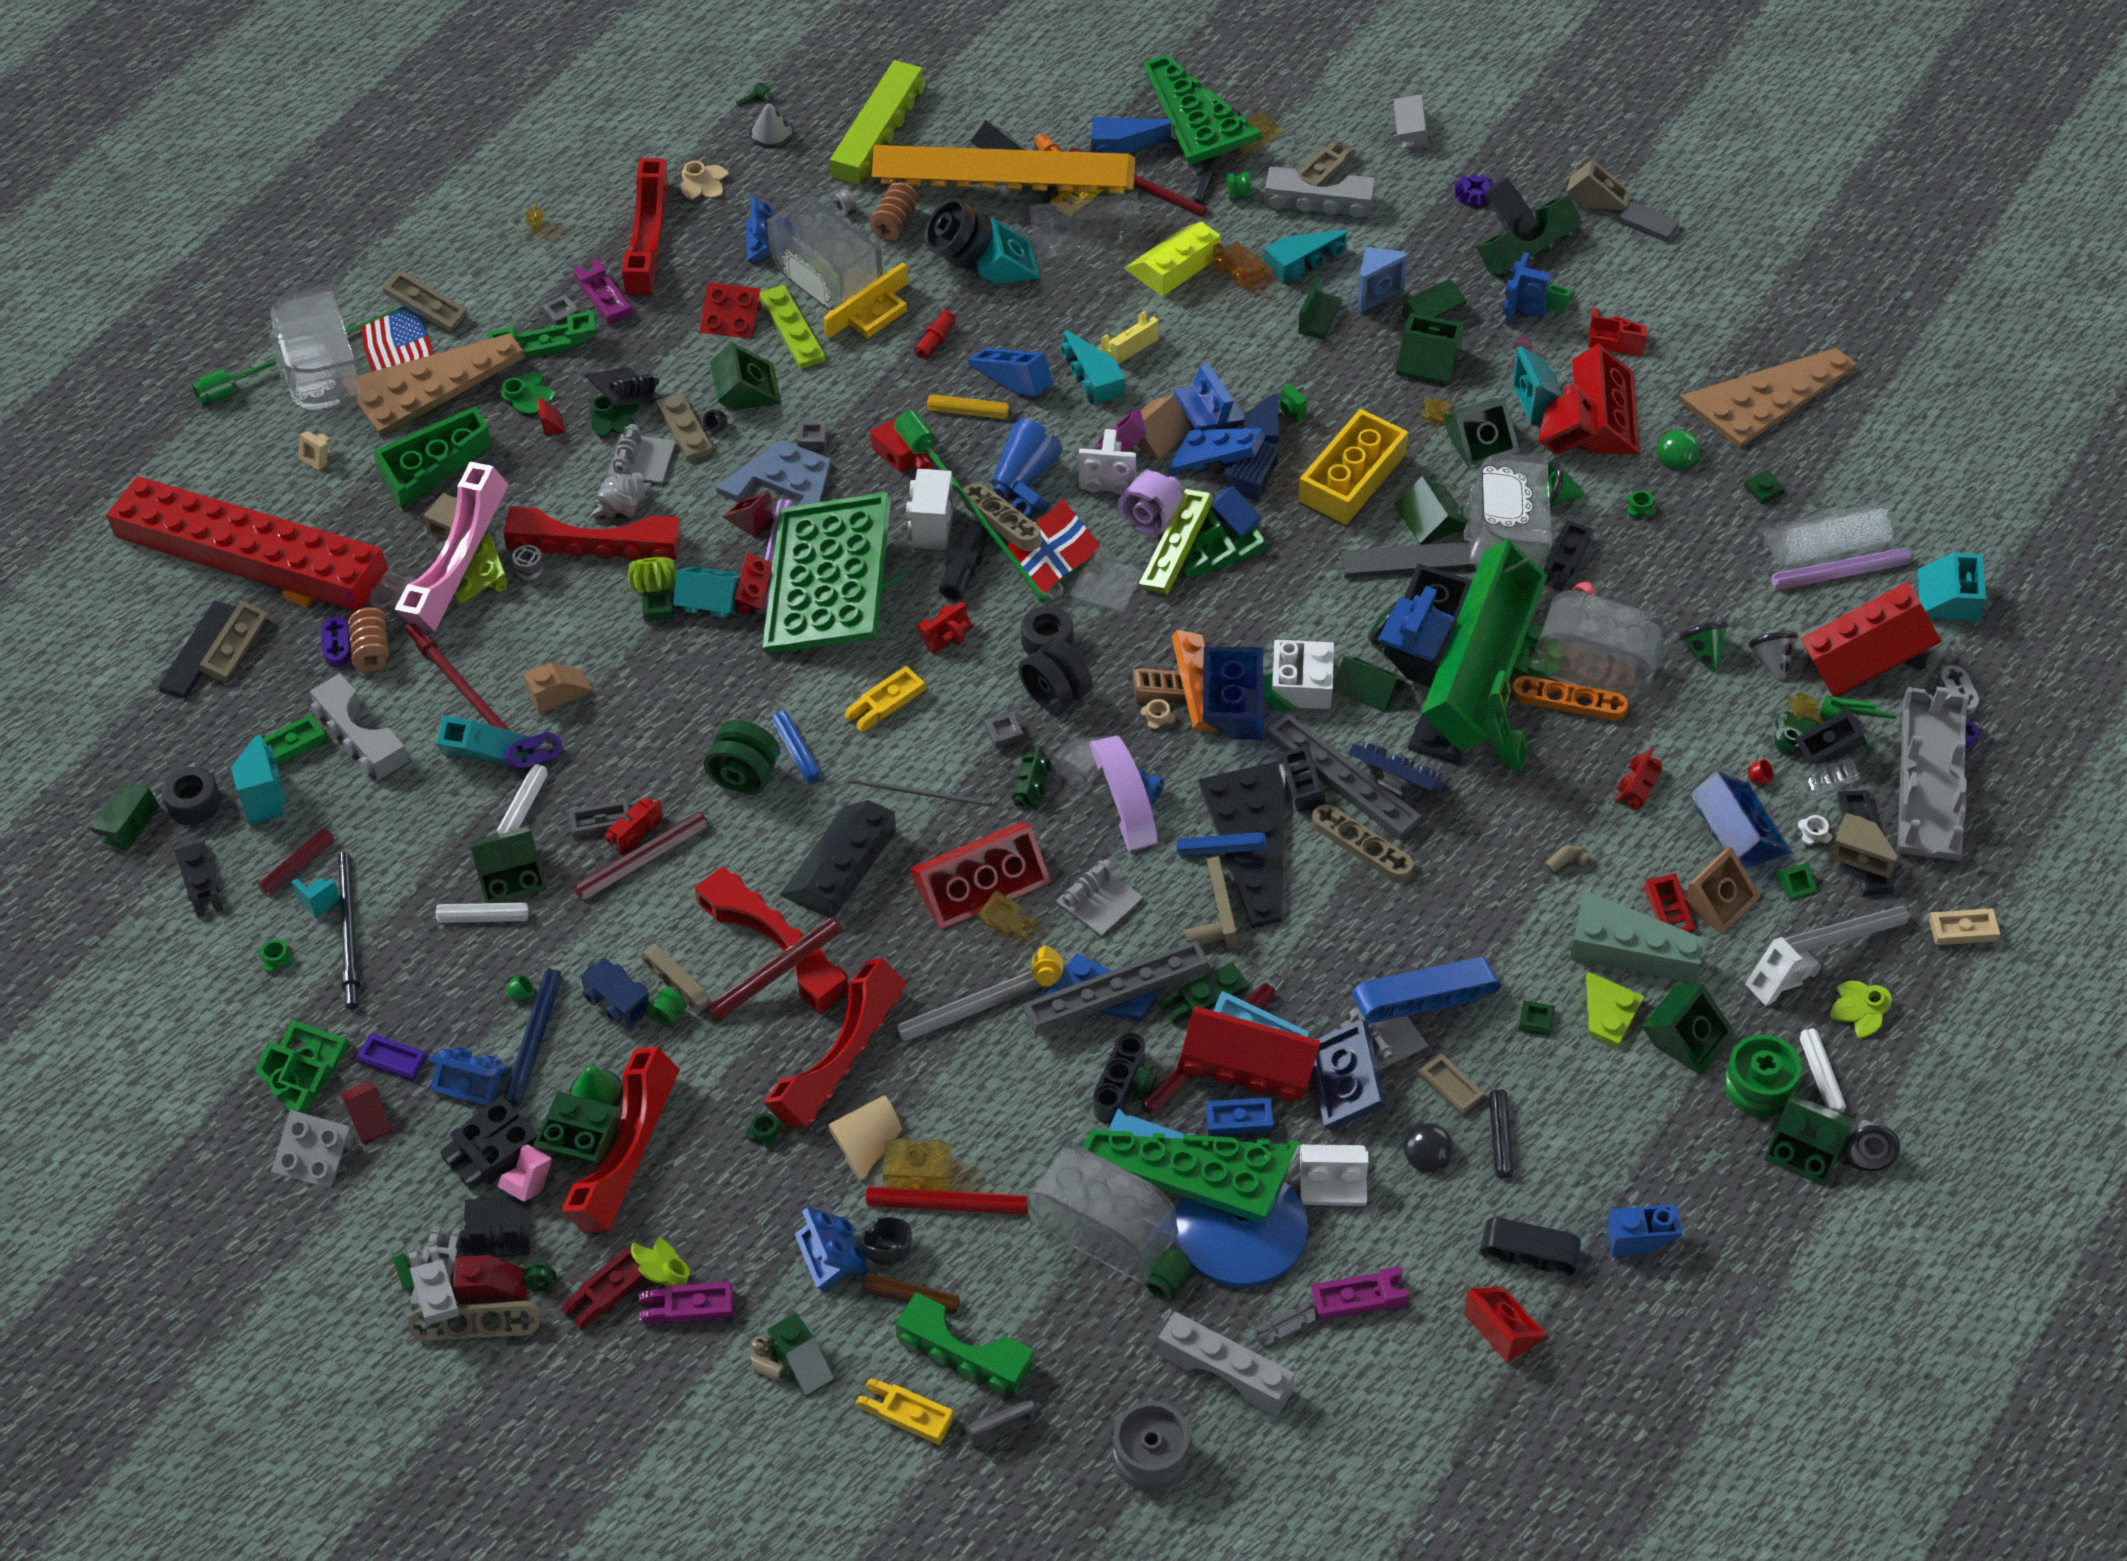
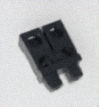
(488, 1143)

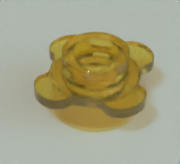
(534, 217)
(1435, 409)
(1803, 706)

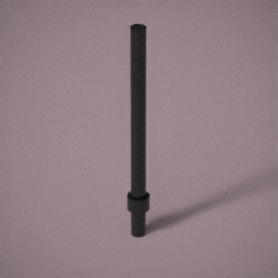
(350, 977)

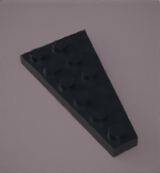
(1252, 803)

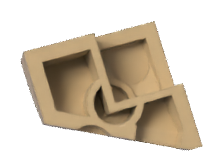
(864, 1134)

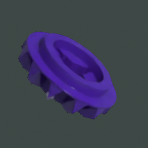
(1473, 197)

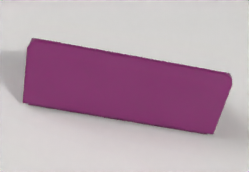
(1128, 431)

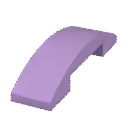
(1128, 792)

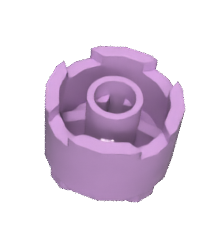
(1151, 502)

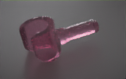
(1521, 341)

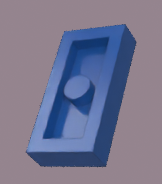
(1239, 1116)

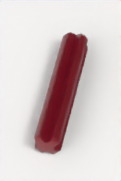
(296, 862)

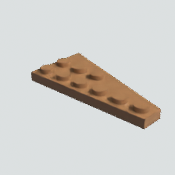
(415, 387)
(1757, 401)

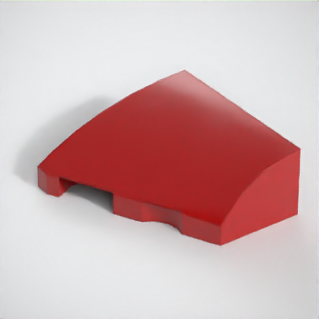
(1621, 334)

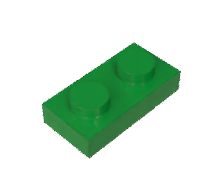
(295, 739)

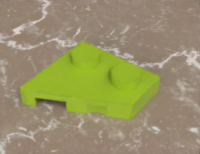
(1610, 1009)

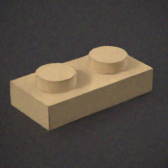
(1964, 926)

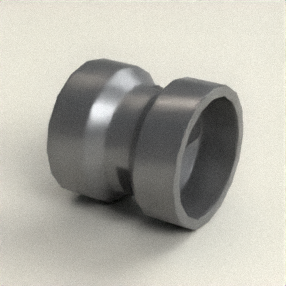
(528, 564)

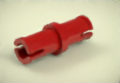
(935, 334)

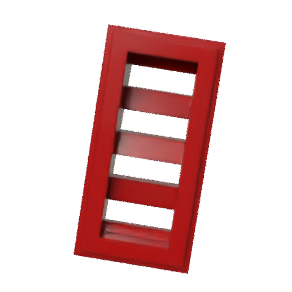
(1663, 883)

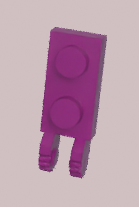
(688, 1303)

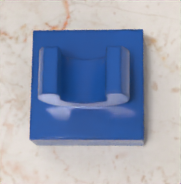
(1029, 499)

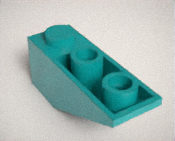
(1290, 253)
(1101, 372)
(476, 740)

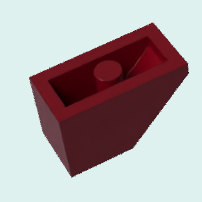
(488, 1280)

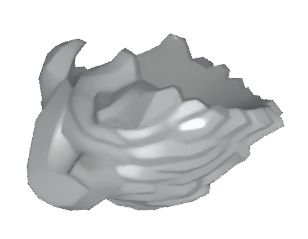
(620, 495)

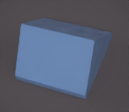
(1380, 277)

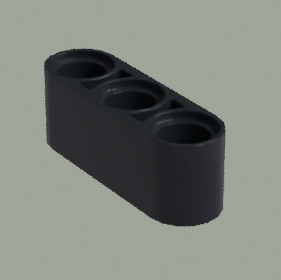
(1119, 1065)
(1530, 1244)

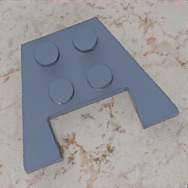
(784, 469)

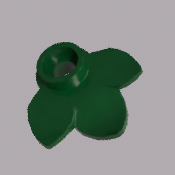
(609, 417)
(1788, 729)

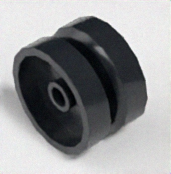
(958, 232)
(1055, 676)

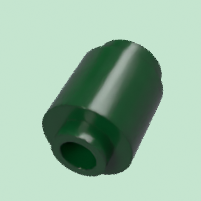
(1168, 1273)

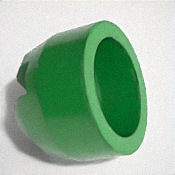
(520, 988)

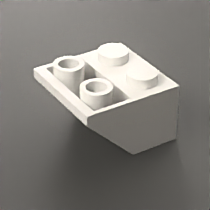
(1304, 672)

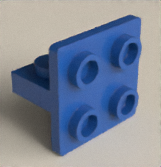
(757, 231)
(1526, 291)
(1209, 402)
(1417, 626)
(467, 1076)
(829, 1248)

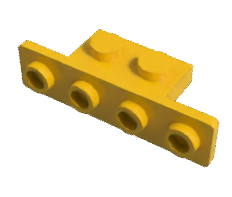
(871, 307)

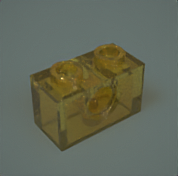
(932, 1175)

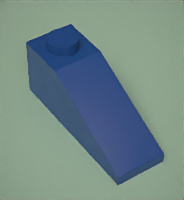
(1128, 134)
(1016, 370)

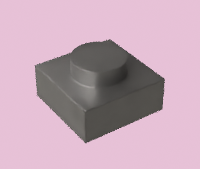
(558, 309)
(812, 434)
(1004, 730)

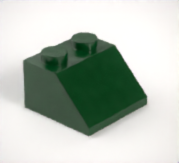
(743, 379)
(1482, 430)
(1689, 1026)

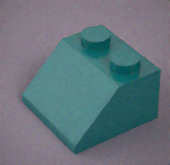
(1007, 257)
(1534, 384)
(706, 590)

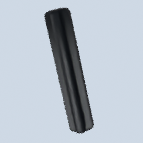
(1501, 1133)

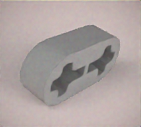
(1963, 687)

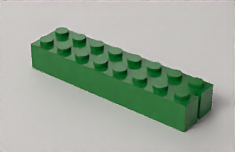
(1483, 643)

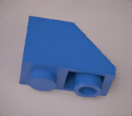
(1642, 1229)

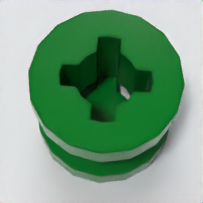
(1238, 185)
(667, 1007)

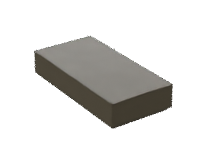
(1451, 1084)

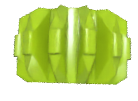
(652, 574)

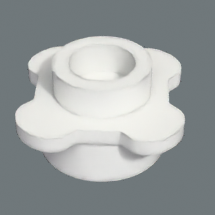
(1814, 823)

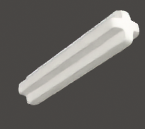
(523, 799)
(482, 912)
(1822, 1070)

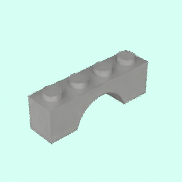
(1349, 197)
(377, 750)
(1254, 1376)

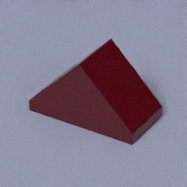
(752, 514)
(366, 1111)

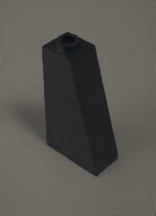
(993, 137)

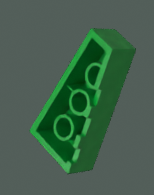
(431, 455)

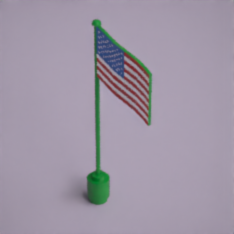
(386, 342)

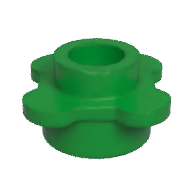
(1640, 497)
(272, 948)

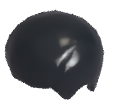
(1428, 1147)
(887, 1230)

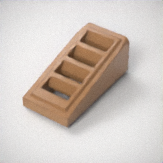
(1145, 694)

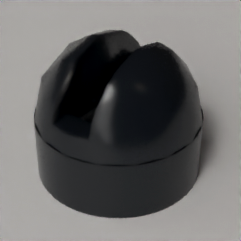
(713, 424)

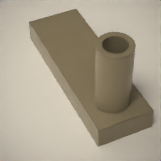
(1219, 930)

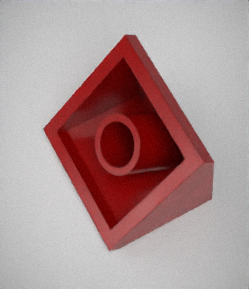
(1502, 1321)

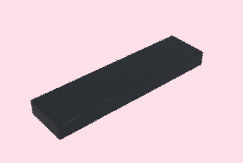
(185, 669)
(1859, 804)

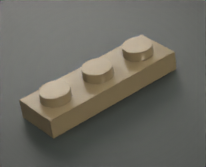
(425, 301)
(684, 426)
(233, 641)

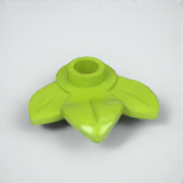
(1857, 1007)
(661, 1263)

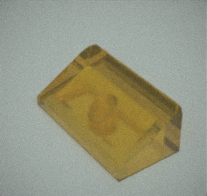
(1266, 125)

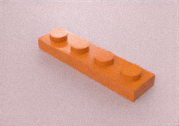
(1189, 656)

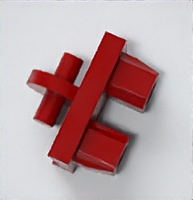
(946, 628)

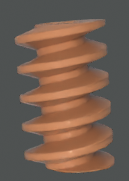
(894, 211)
(368, 639)

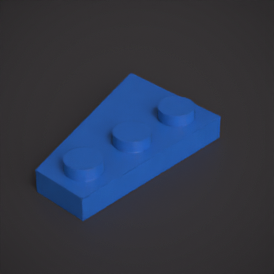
(1214, 445)
(1083, 969)

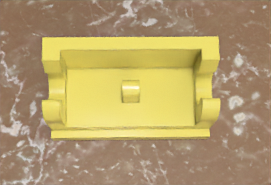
(1131, 340)

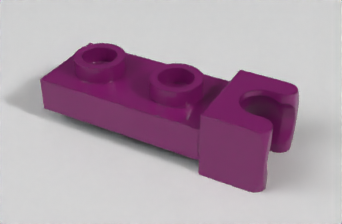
(602, 292)
(1360, 1294)

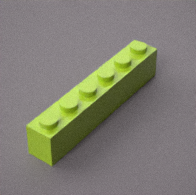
(877, 121)

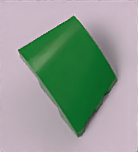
(1215, 550)
(296, 1077)

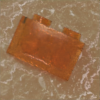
(1241, 264)

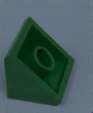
(1430, 511)

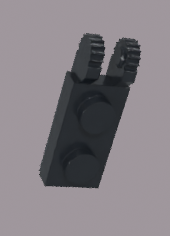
(1568, 552)
(198, 876)

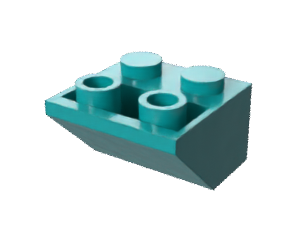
(1953, 587)
(258, 782)

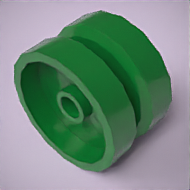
(1762, 1075)

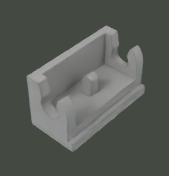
(1411, 121)

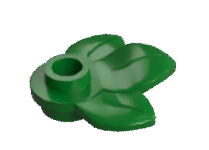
(528, 391)

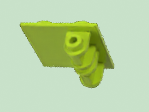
(483, 571)

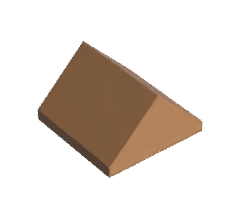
(1164, 425)
(1722, 892)

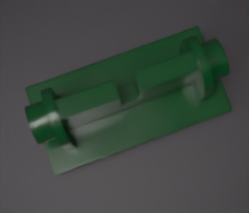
(1035, 769)

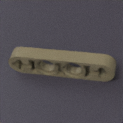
(1006, 513)
(1365, 840)
(475, 1326)

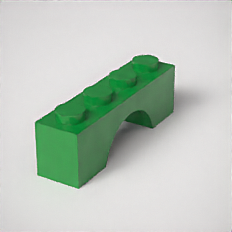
(999, 1364)

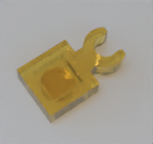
(1003, 914)

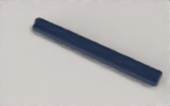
(533, 1037)

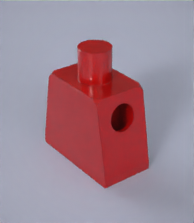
(1568, 421)
(894, 450)

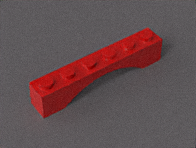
(643, 251)
(643, 539)
(730, 901)
(870, 997)
(646, 1086)

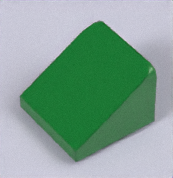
(1558, 298)
(1796, 881)

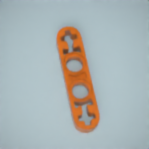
(1570, 694)

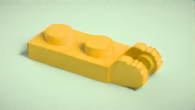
(886, 698)
(908, 1411)

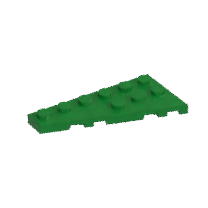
(1198, 117)
(1205, 1169)

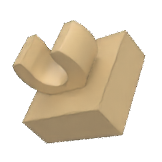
(313, 449)

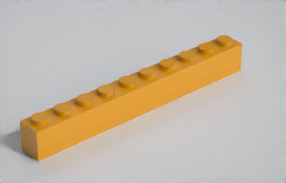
(1004, 167)

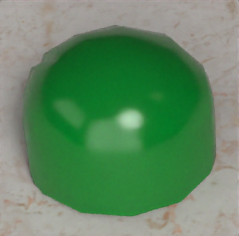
(1678, 449)

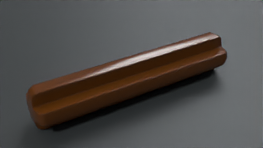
(904, 1291)

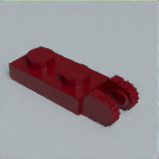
(605, 1288)

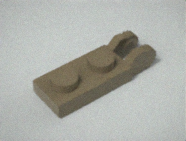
(1326, 164)

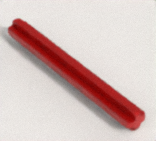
(946, 1200)

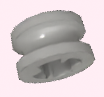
(844, 202)
(1392, 782)

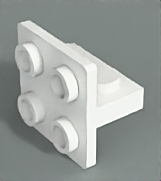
(1107, 468)
(1333, 1175)

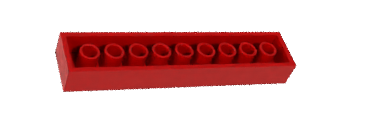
(248, 543)

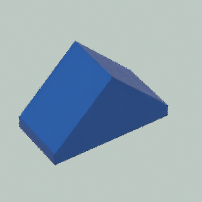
(1234, 511)

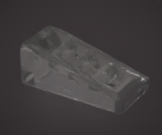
(1836, 769)

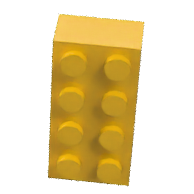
(1353, 466)

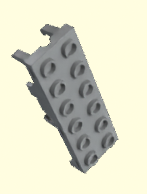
(1932, 774)

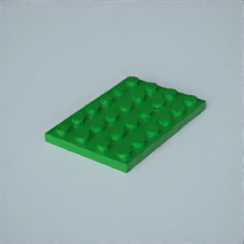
(827, 573)

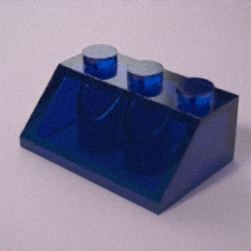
(1234, 691)
(1739, 819)

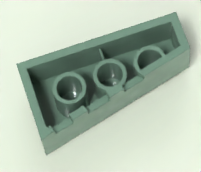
(1633, 941)

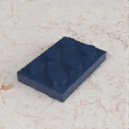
(1399, 766)
(1347, 1075)

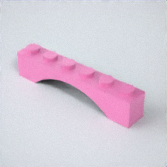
(431, 593)

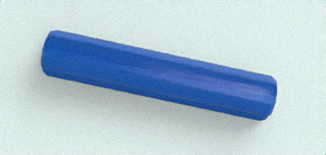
(796, 746)
(1221, 844)

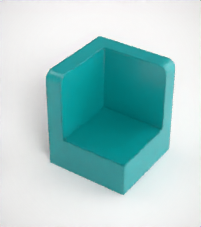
(318, 896)

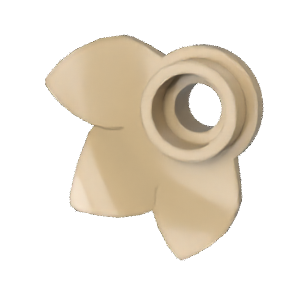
(702, 180)

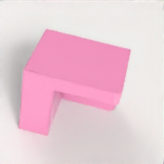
(528, 1176)

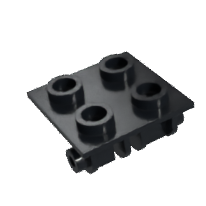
(625, 386)
(496, 1227)

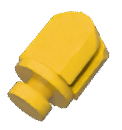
(1047, 966)

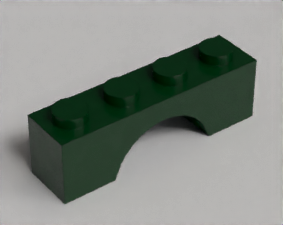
(1556, 220)

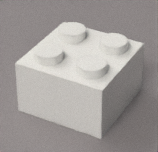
(930, 509)

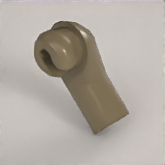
(1566, 855)
(763, 1360)

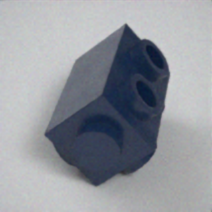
(615, 993)

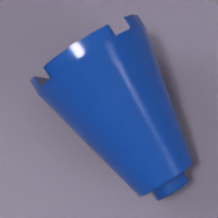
(1024, 457)

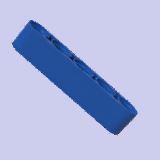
(1425, 989)

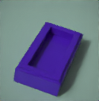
(391, 1057)

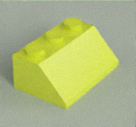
(1176, 258)

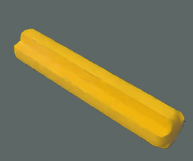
(968, 406)

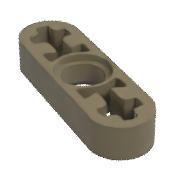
(671, 973)

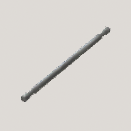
(920, 792)

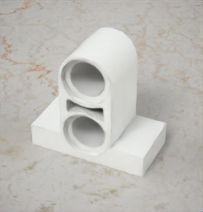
(1780, 970)

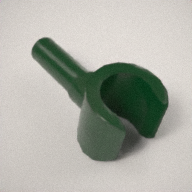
(759, 91)

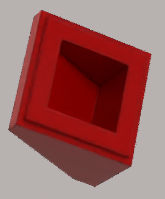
(550, 418)

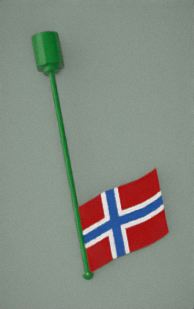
(1064, 537)

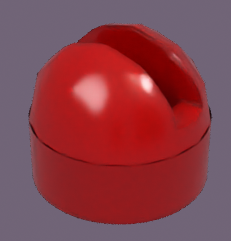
(1760, 772)

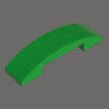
(556, 338)
(1507, 743)

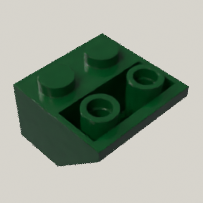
(1430, 348)
(507, 865)
(579, 1128)
(1809, 1139)

